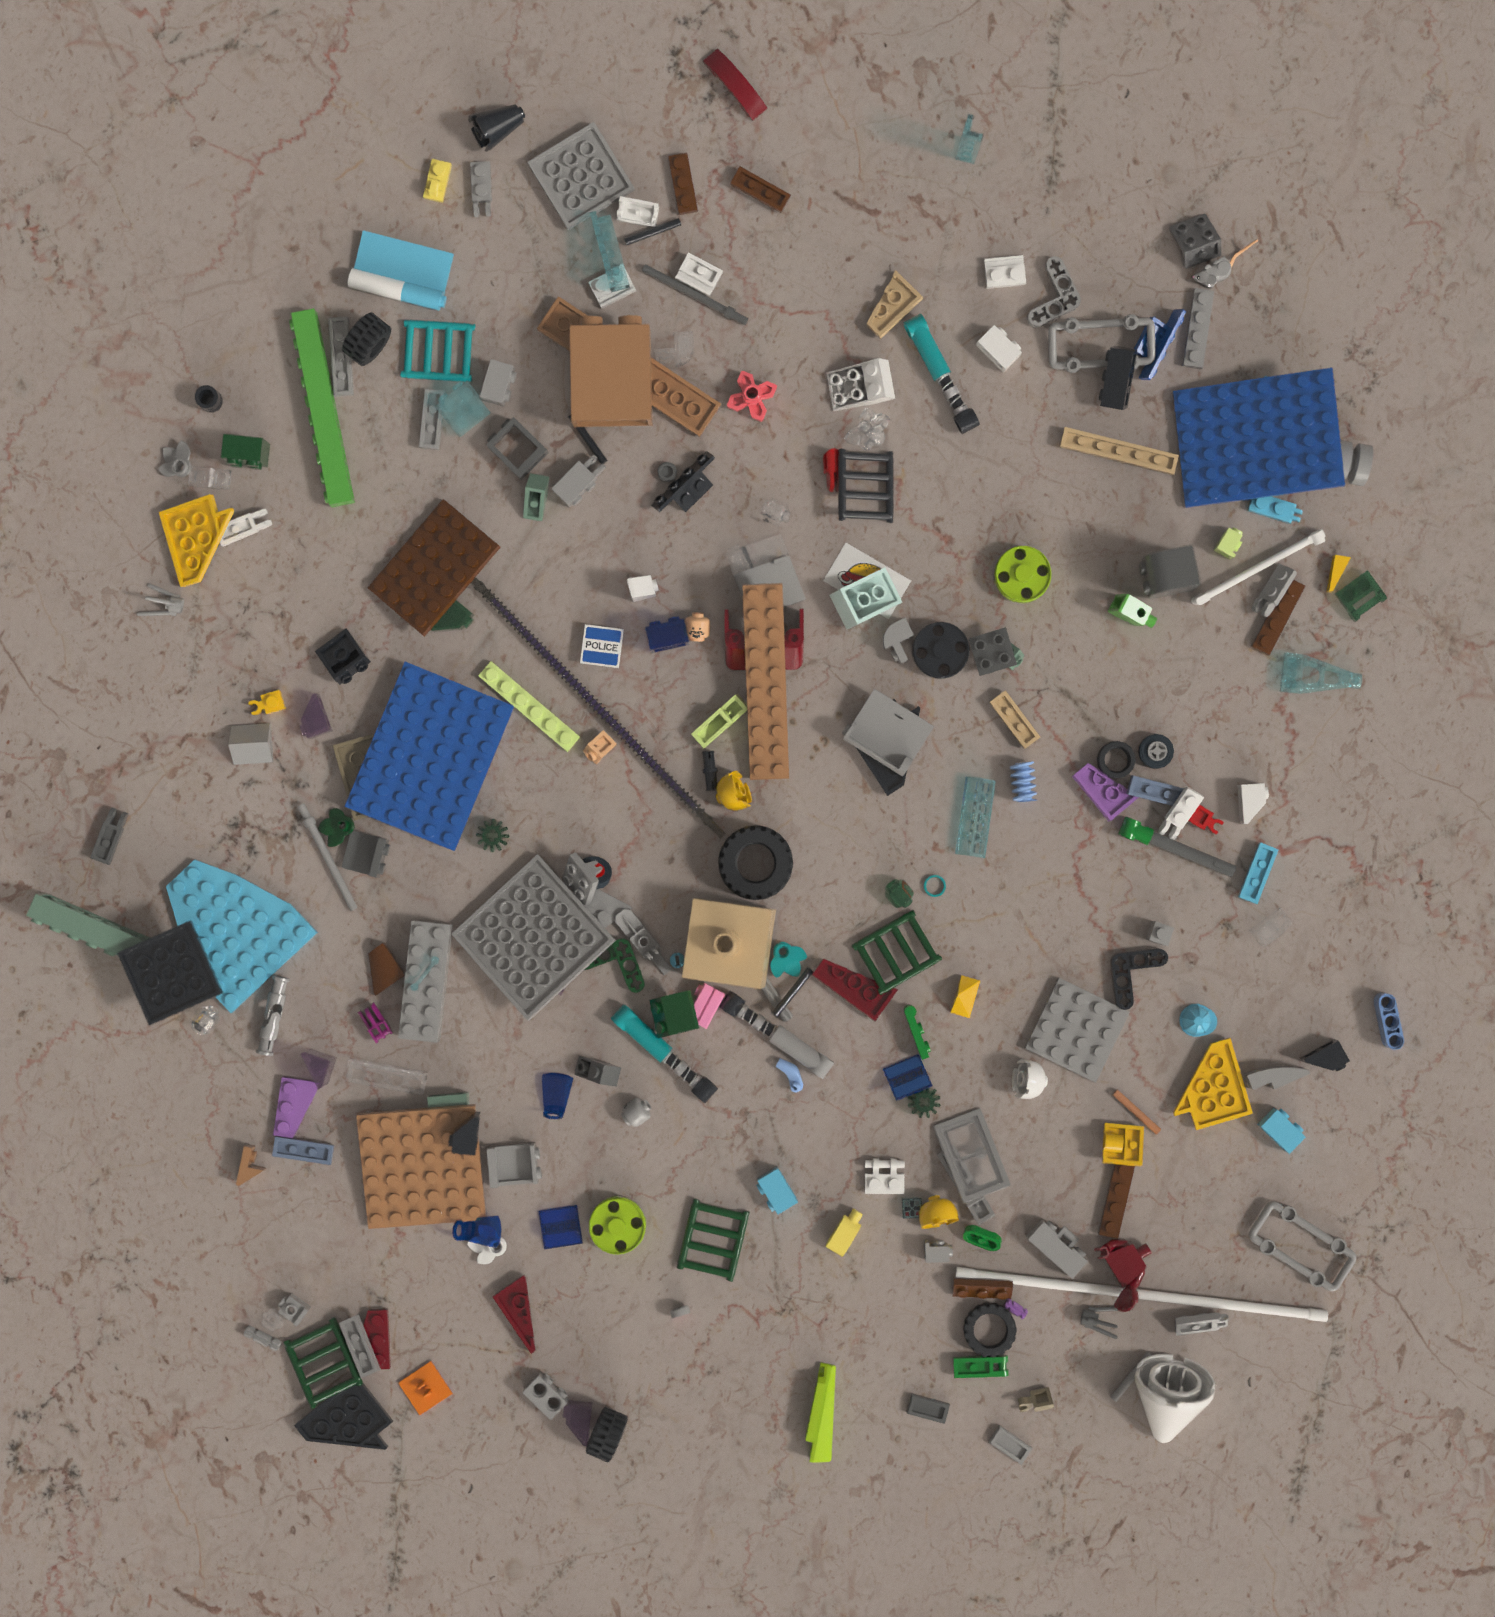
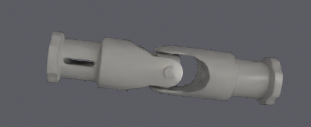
(270, 1025)

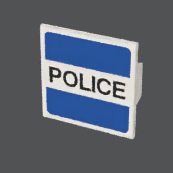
(601, 646)

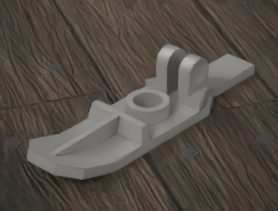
(635, 932)

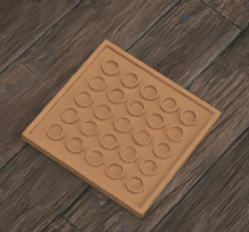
(411, 1168)

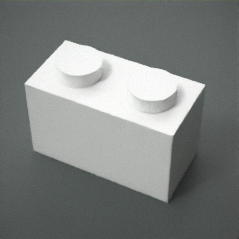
(999, 348)

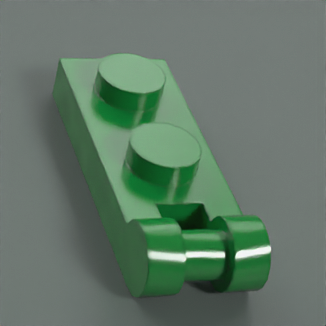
(916, 1030)
(980, 1366)

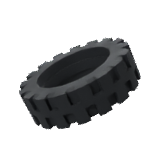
(1005, 1343)

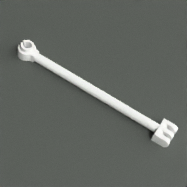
(1316, 537)

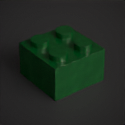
(246, 451)

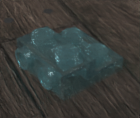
(462, 408)

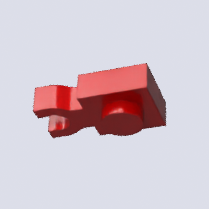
(1203, 817)

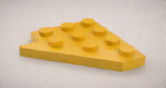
(194, 535)
(1215, 1089)

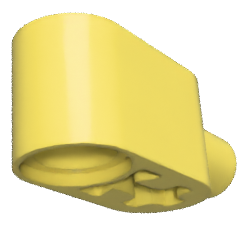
(844, 1233)

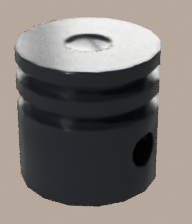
(208, 398)

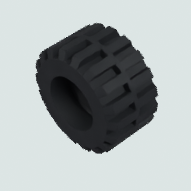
(366, 339)
(606, 1434)

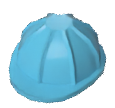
(1197, 1020)

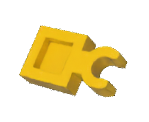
(270, 702)

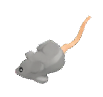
(1218, 270)

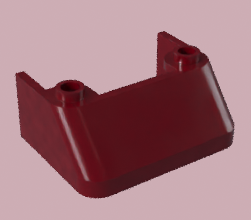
(736, 646)

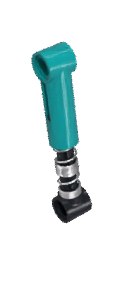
(919, 332)
(662, 1051)

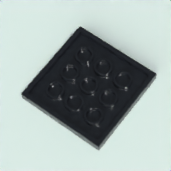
(170, 972)

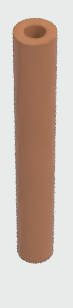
(1136, 1111)

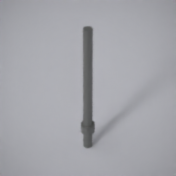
(728, 312)

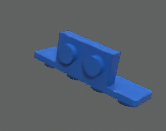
(1163, 337)

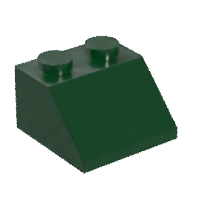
(674, 1014)

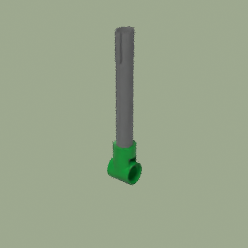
(1134, 830)

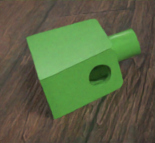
(1132, 610)

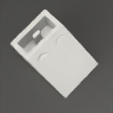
(861, 384)

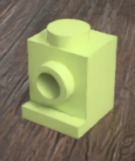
(1229, 542)

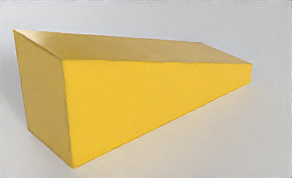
(1337, 567)

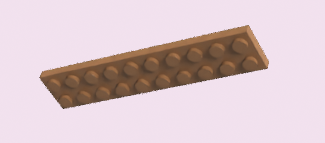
(670, 392)
(766, 681)

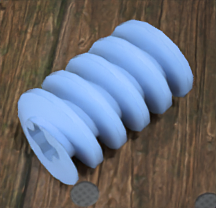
(1023, 782)

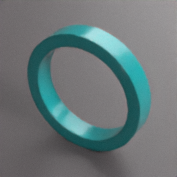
(944, 885)

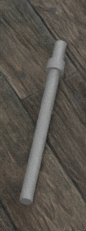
(309, 823)

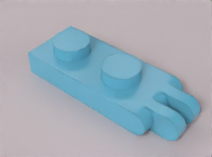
(1275, 509)

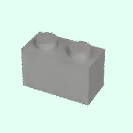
(497, 383)

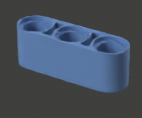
(1395, 1028)

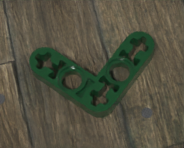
(615, 954)

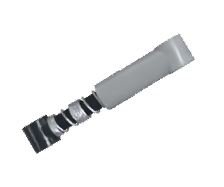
(779, 1036)

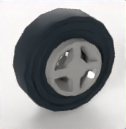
(1162, 748)

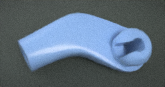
(792, 1073)

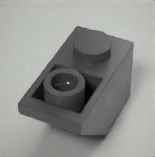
(597, 1071)

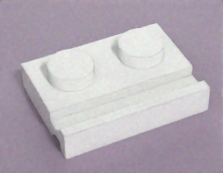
(1005, 271)
(698, 274)
(602, 290)

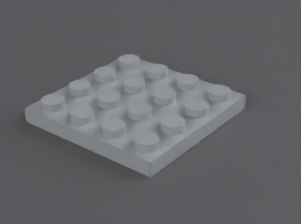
(581, 175)
(1077, 1030)

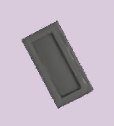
(928, 1408)

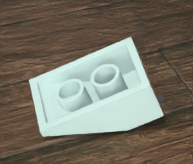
(865, 598)

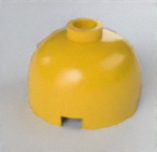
(733, 793)
(937, 1212)

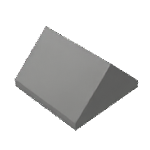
(251, 744)

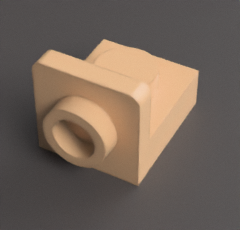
(599, 747)

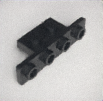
(688, 486)

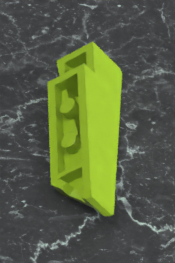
(821, 1415)

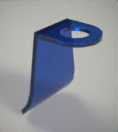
(556, 1092)
(483, 1231)

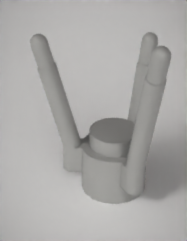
(173, 604)

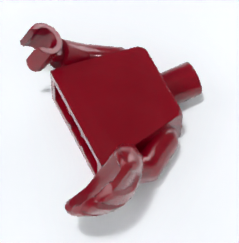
(1127, 1267)

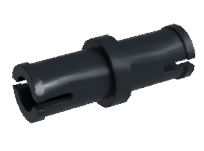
(710, 770)

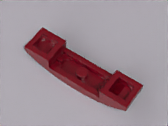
(735, 83)

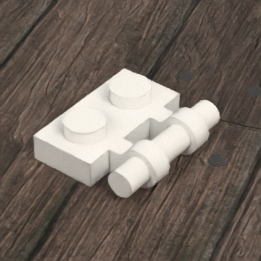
(884, 1182)

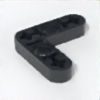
(1130, 965)

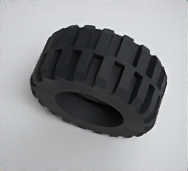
(755, 889)

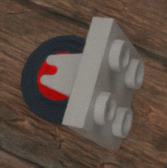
(586, 876)

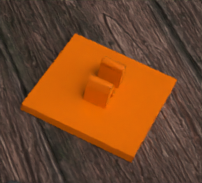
(425, 1388)

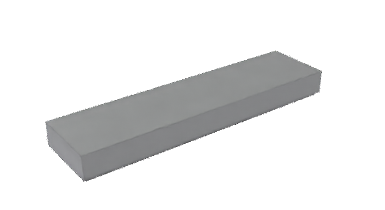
(341, 363)

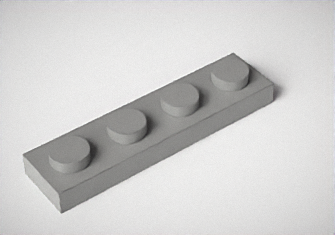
(1198, 328)

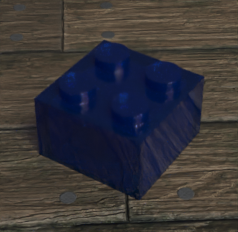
(667, 635)

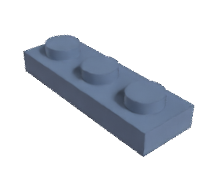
(1153, 790)
(303, 1150)

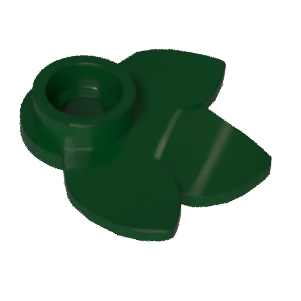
(334, 827)

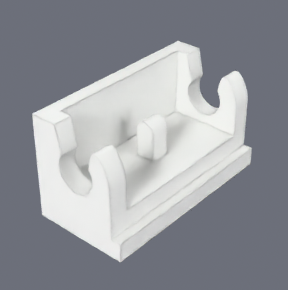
(637, 212)

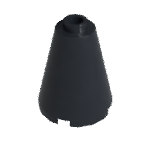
(495, 124)

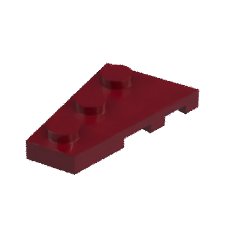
(377, 1330)

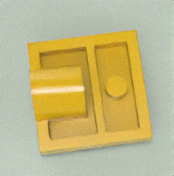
(1123, 1144)

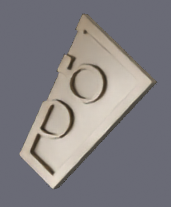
(895, 303)

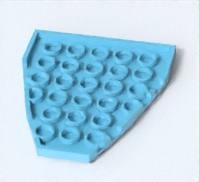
(240, 927)

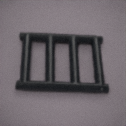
(843, 494)

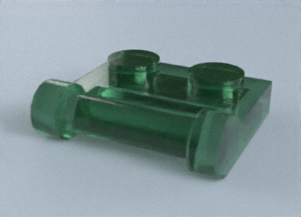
(1356, 591)

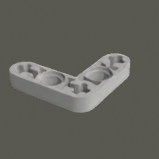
(1063, 294)

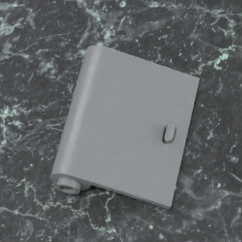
(886, 736)

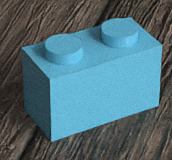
(1281, 1130)
(777, 1191)

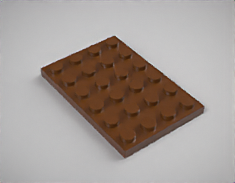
(434, 567)

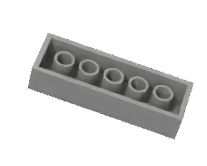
(424, 1008)

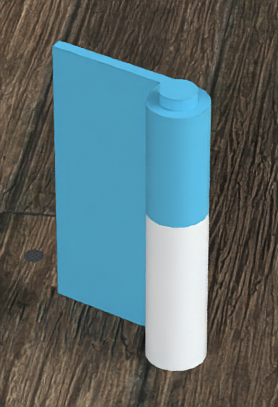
(401, 271)

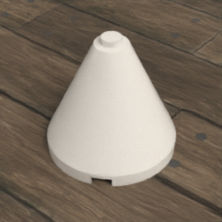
(1172, 1393)

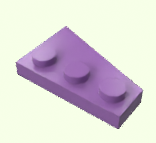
(1103, 791)
(293, 1102)

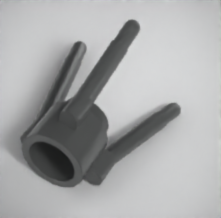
(1090, 1320)

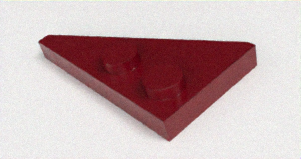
(516, 1307)

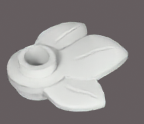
(487, 1253)

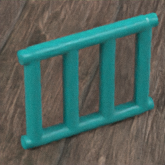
(426, 373)

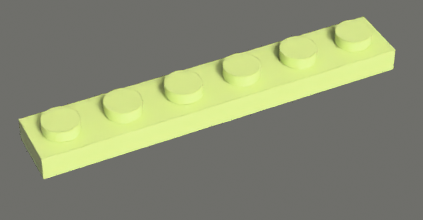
(529, 706)

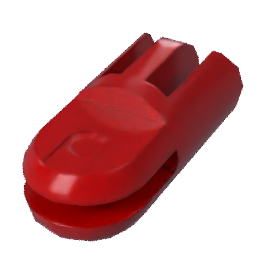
(830, 467)

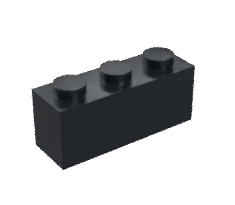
(1118, 377)

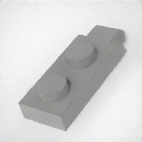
(1200, 1323)

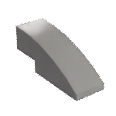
(1274, 1075)

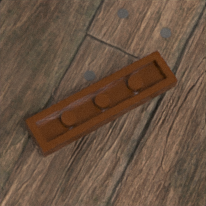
(1276, 621)
(1116, 1201)

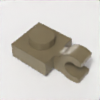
(1038, 1399)

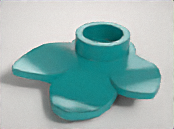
(787, 962)

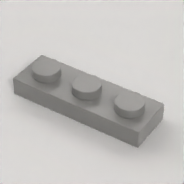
(431, 421)
(359, 1346)

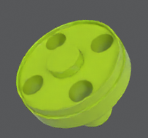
(1022, 574)
(617, 1225)

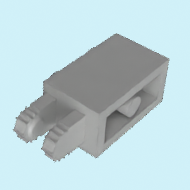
(577, 482)

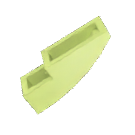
(720, 721)

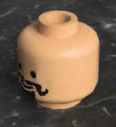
(697, 626)

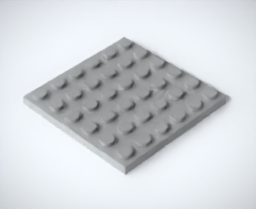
(533, 937)

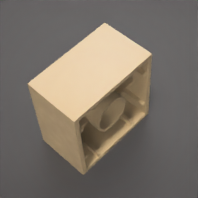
(729, 943)

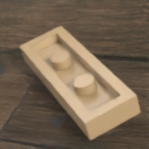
(1014, 719)

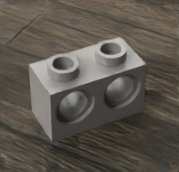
(541, 1399)

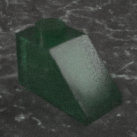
(454, 619)

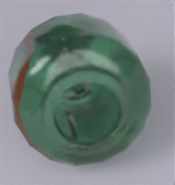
(899, 893)

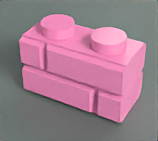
(706, 1003)

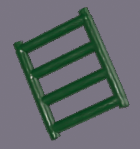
(893, 927)
(688, 1244)
(298, 1363)

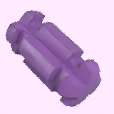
(1015, 1308)

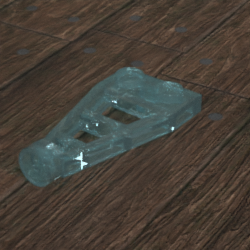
(1293, 672)

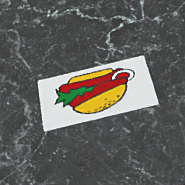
(854, 565)

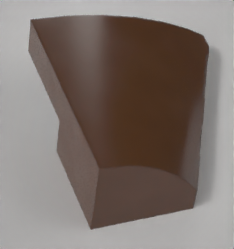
(383, 968)

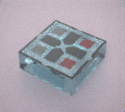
(911, 1207)

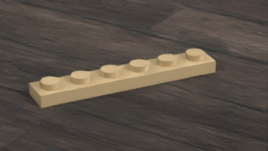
(1119, 451)

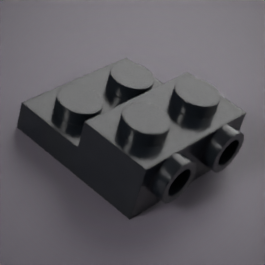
(343, 657)

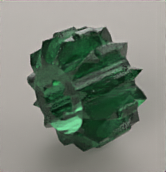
(488, 830)
(924, 1108)

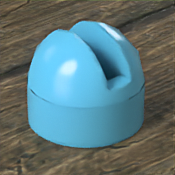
(673, 960)

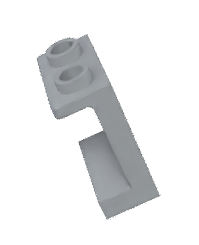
(513, 1164)

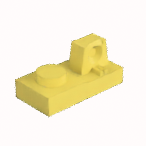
(437, 180)

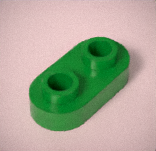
(982, 1238)

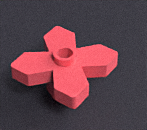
(762, 392)

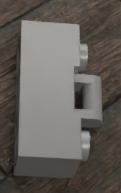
(1063, 1255)

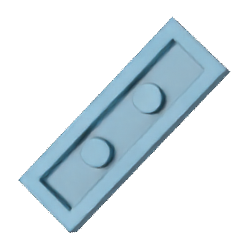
(1258, 873)

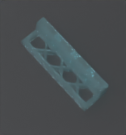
(969, 143)
(610, 252)
(972, 816)

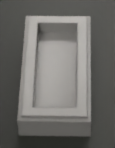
(1010, 1445)

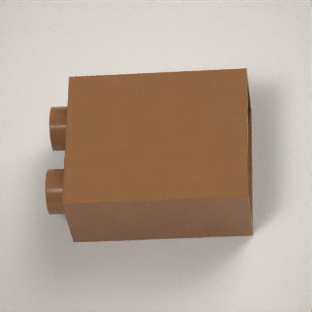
(611, 373)

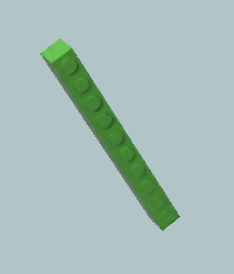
(322, 408)

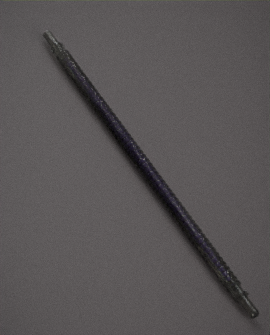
(707, 820)

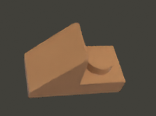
(246, 1170)

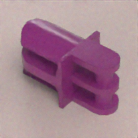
(382, 1033)

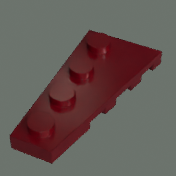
(854, 988)

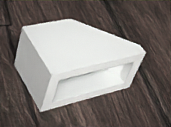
(642, 587)
(1251, 800)

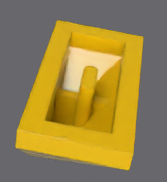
(965, 996)

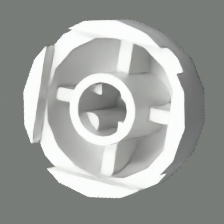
(1028, 1079)

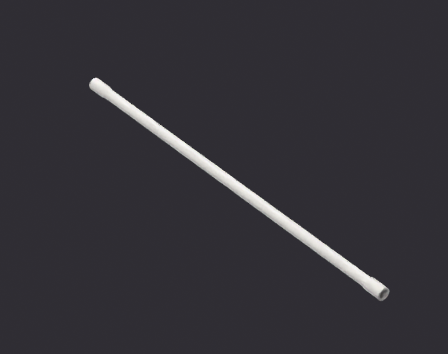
(1310, 1314)

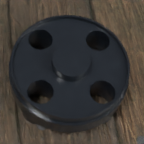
(940, 650)

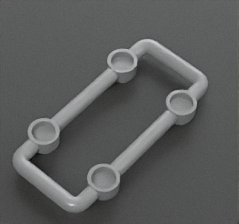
(1072, 325)
(1315, 1277)

